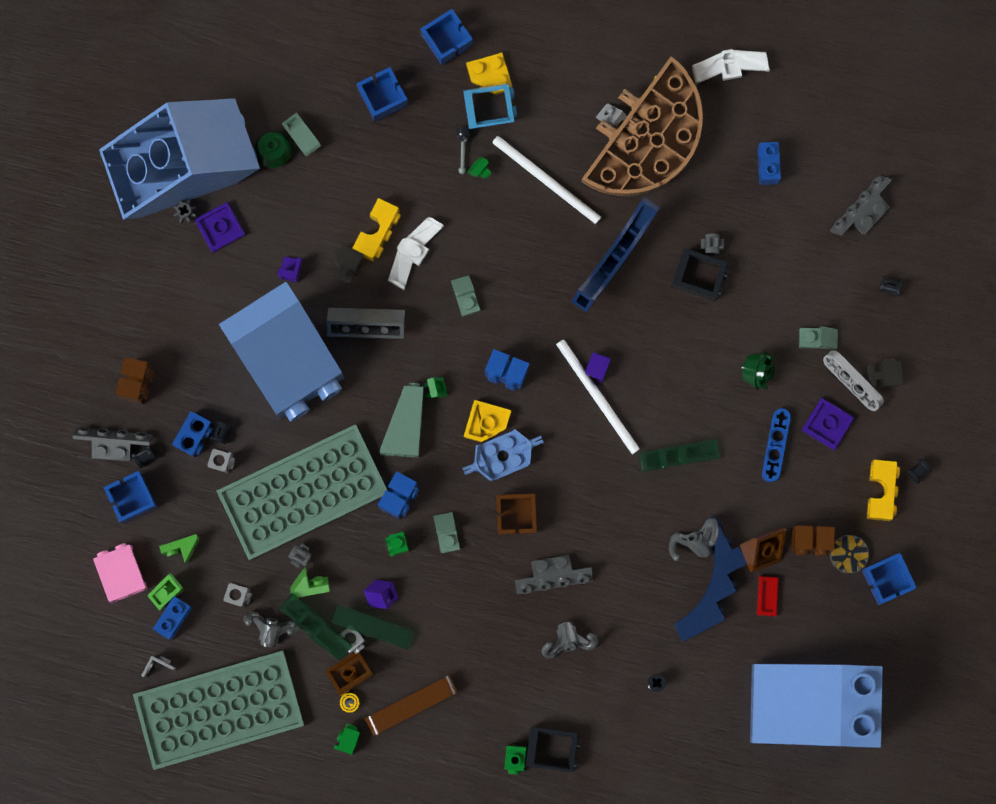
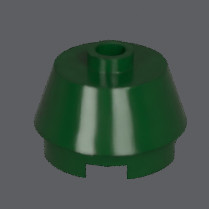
(273, 149)
(758, 370)

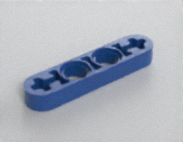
(776, 445)

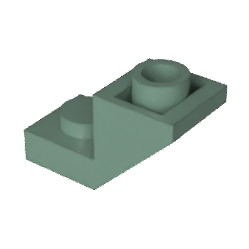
(301, 134)

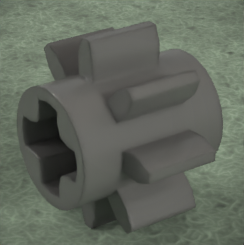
(182, 207)
(712, 244)
(300, 555)

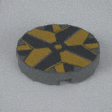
(849, 554)

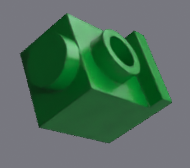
(397, 544)
(348, 739)
(512, 751)

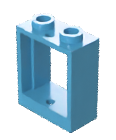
(511, 110)

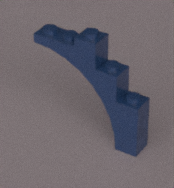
(616, 255)
(707, 612)

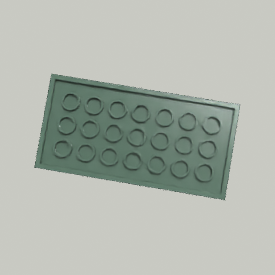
(302, 492)
(218, 710)

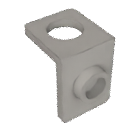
(611, 115)
(228, 464)
(245, 595)
(358, 645)
(161, 660)

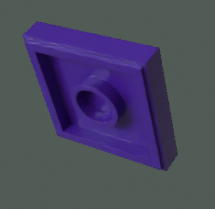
(220, 227)
(827, 424)

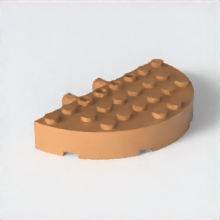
(653, 139)

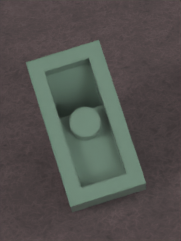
(465, 296)
(818, 338)
(446, 533)

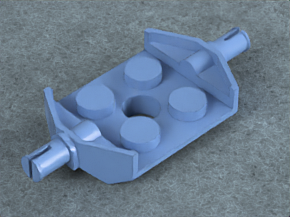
(514, 444)

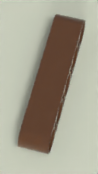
(411, 705)

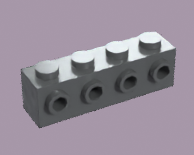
(365, 323)

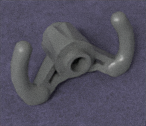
(696, 541)
(270, 628)
(568, 641)

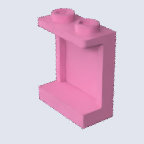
(119, 573)

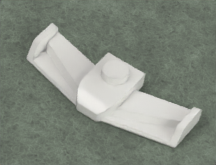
(730, 64)
(412, 251)

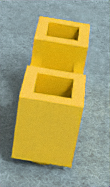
(386, 216)
(886, 474)

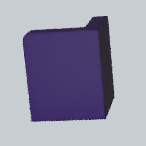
(290, 269)
(597, 366)
(381, 594)

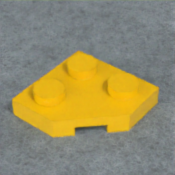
(489, 72)
(486, 421)

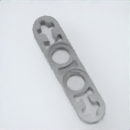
(873, 400)

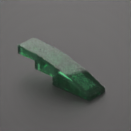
(678, 455)
(314, 625)
(372, 627)

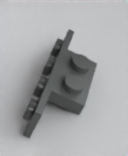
(865, 210)
(112, 444)
(552, 574)

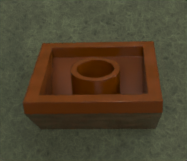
(764, 550)
(349, 673)

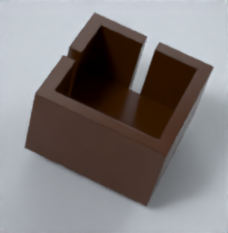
(135, 385)
(517, 514)
(809, 540)

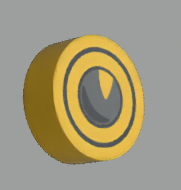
(349, 702)

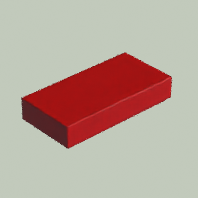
(767, 596)

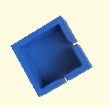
(445, 38)
(382, 97)
(505, 371)
(398, 497)
(132, 498)
(889, 579)

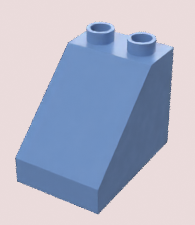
(178, 155)
(283, 352)
(816, 705)

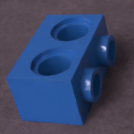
(769, 163)
(187, 432)
(172, 618)

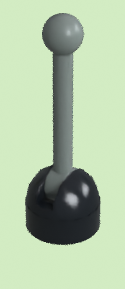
(463, 136)

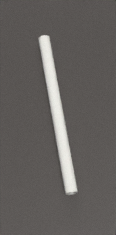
(547, 180)
(598, 397)

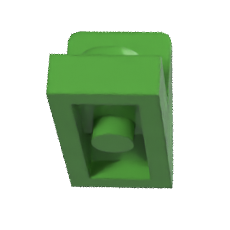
(186, 545)
(304, 587)
(165, 591)

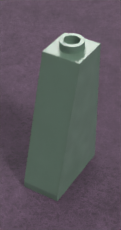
(405, 426)

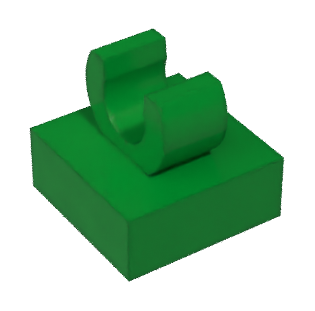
(479, 168)
(437, 387)

